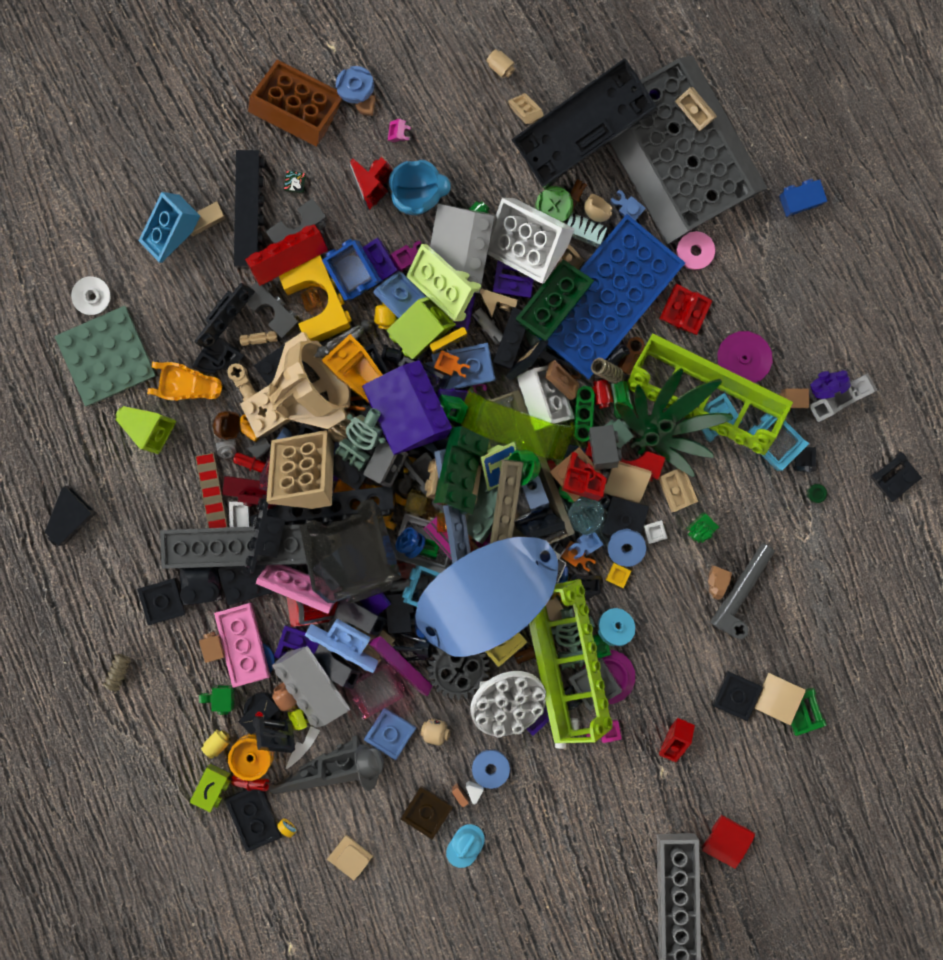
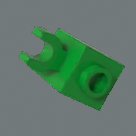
(221, 699)

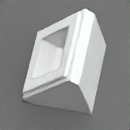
(474, 791)

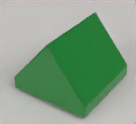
(430, 549)

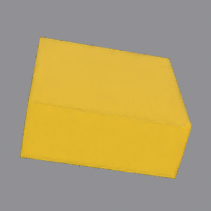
(618, 575)

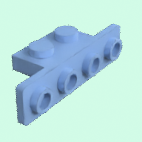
(344, 641)

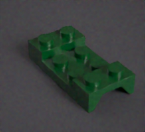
(460, 469)

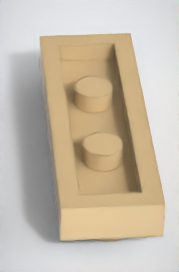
(526, 109)

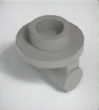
(226, 449)

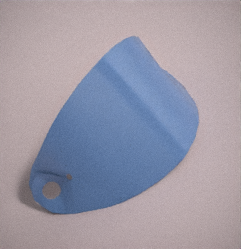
(487, 596)

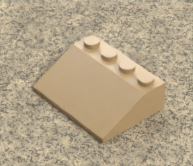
(301, 471)

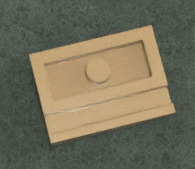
(677, 489)

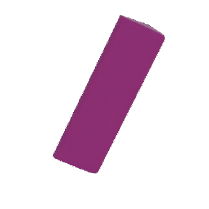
(402, 666)

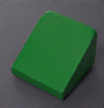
(602, 648)

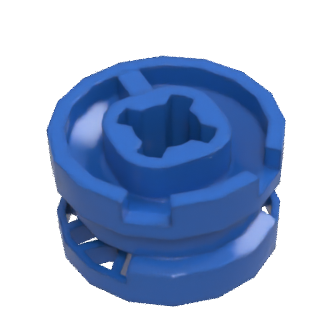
(409, 542)

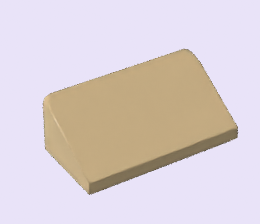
(696, 108)
(208, 217)

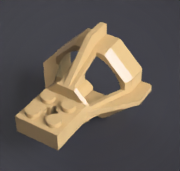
(294, 396)

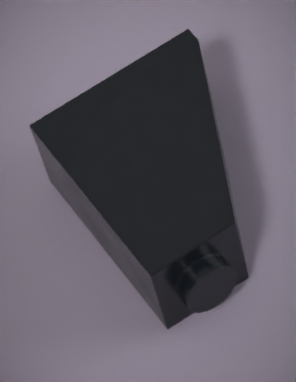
(68, 516)

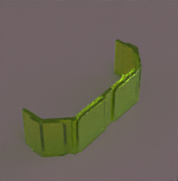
(510, 426)

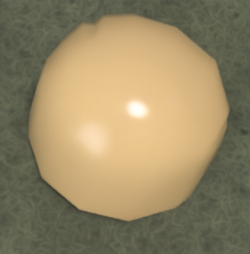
(597, 208)

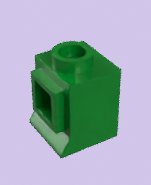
(453, 407)

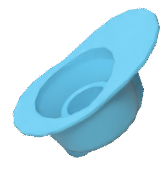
(465, 846)

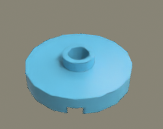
(610, 633)

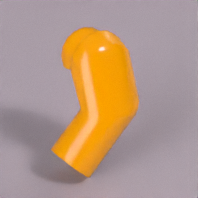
(246, 428)

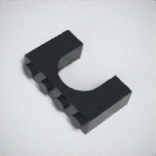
(355, 616)

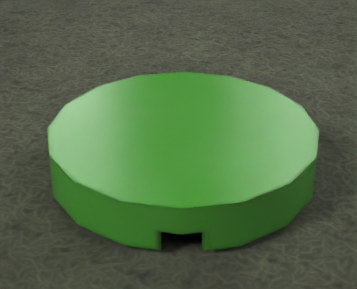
(555, 202)

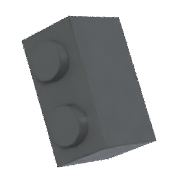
(604, 448)
(384, 465)

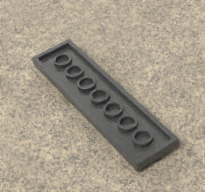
(225, 547)

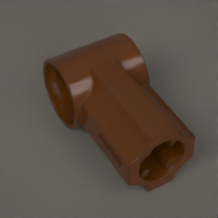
(630, 360)

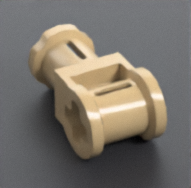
(242, 382)

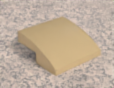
(627, 482)
(779, 698)

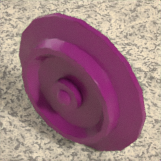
(745, 355)
(623, 673)

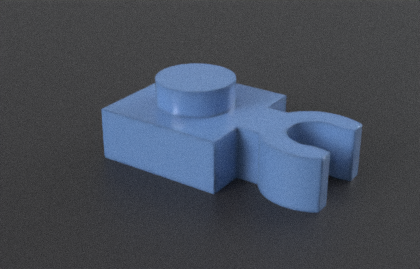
(630, 206)
(586, 544)

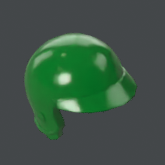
(531, 465)

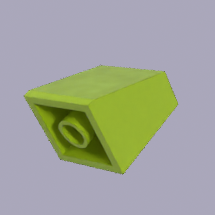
(420, 327)

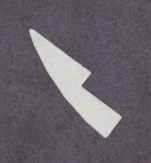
(301, 749)

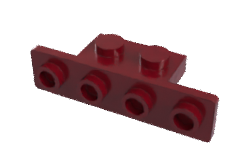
(245, 489)

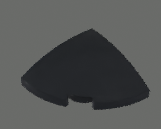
(218, 357)

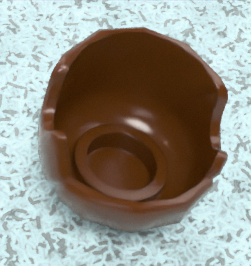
(226, 425)

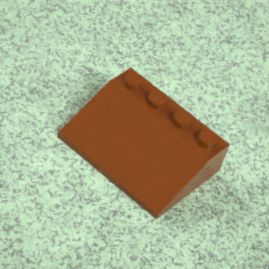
(295, 102)

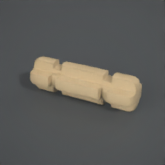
(258, 338)

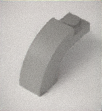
(827, 407)

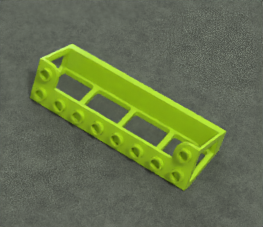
(731, 384)
(548, 664)

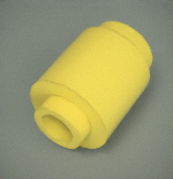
(216, 743)

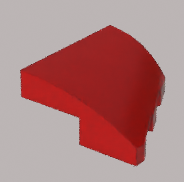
(583, 479)

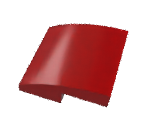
(685, 309)
(728, 841)

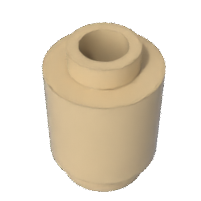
(501, 64)

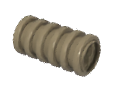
(607, 370)
(117, 672)

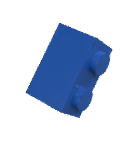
(802, 198)

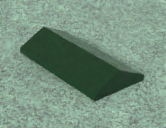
(554, 300)

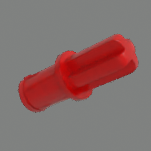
(249, 462)
(258, 784)

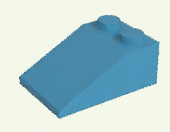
(168, 225)

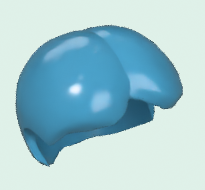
(417, 186)

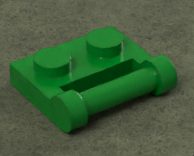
(801, 722)

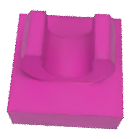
(396, 131)

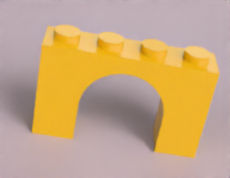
(333, 318)

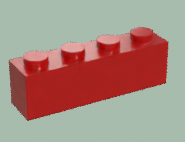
(286, 254)

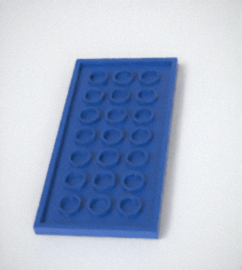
(627, 278)

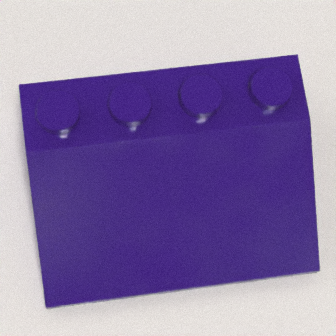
(408, 408)

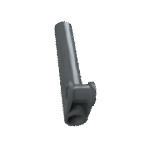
(724, 617)

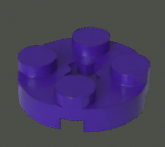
(830, 383)

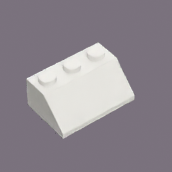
(543, 398)

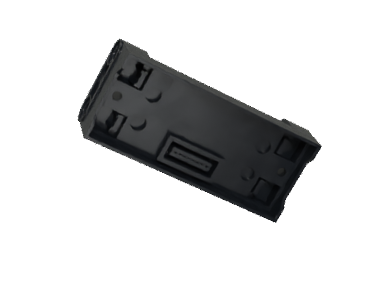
(584, 123)

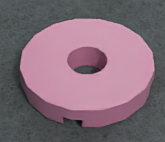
(706, 247)

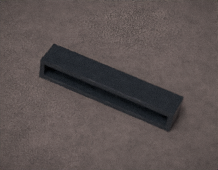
(248, 205)

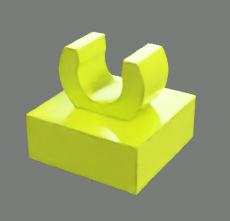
(298, 719)

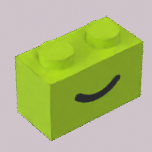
(210, 787)

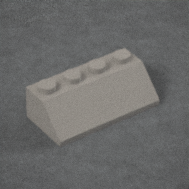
(310, 686)

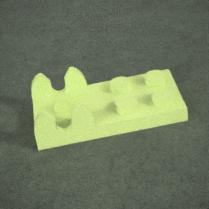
(442, 282)

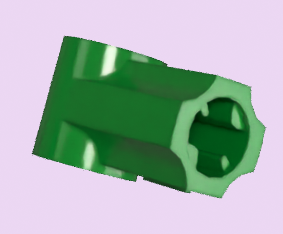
(620, 394)

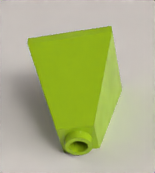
(145, 428)

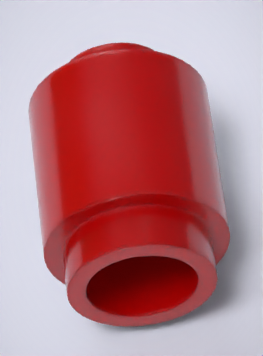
(602, 393)

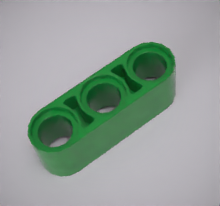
(587, 405)

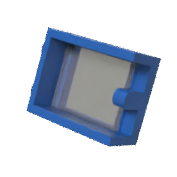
(351, 270)

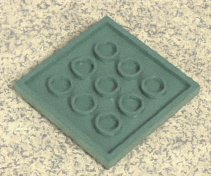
(105, 356)

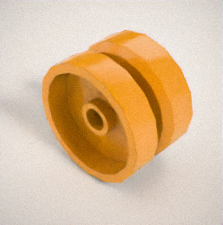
(243, 765)

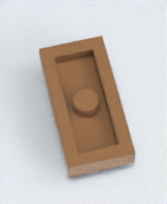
(562, 380)

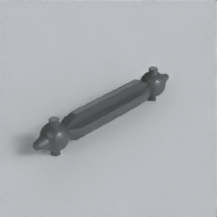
(355, 331)

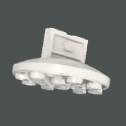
(508, 703)

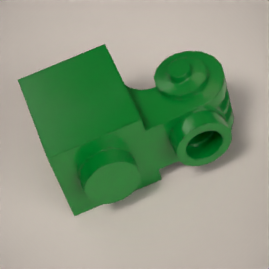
(702, 528)

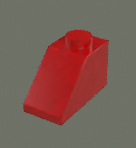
(677, 740)

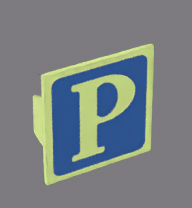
(492, 463)

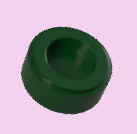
(816, 493)

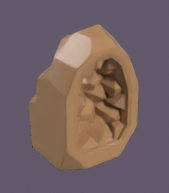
(718, 582)

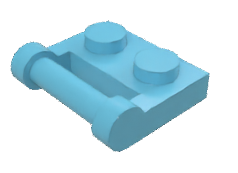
(719, 405)

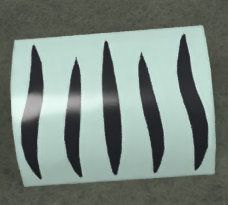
(587, 230)

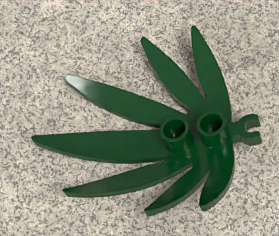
(661, 425)

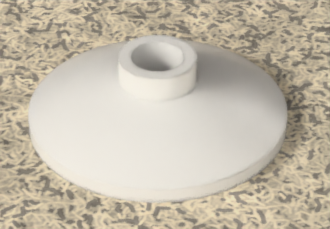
(81, 295)

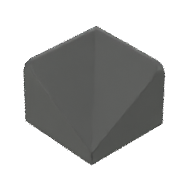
(261, 448)

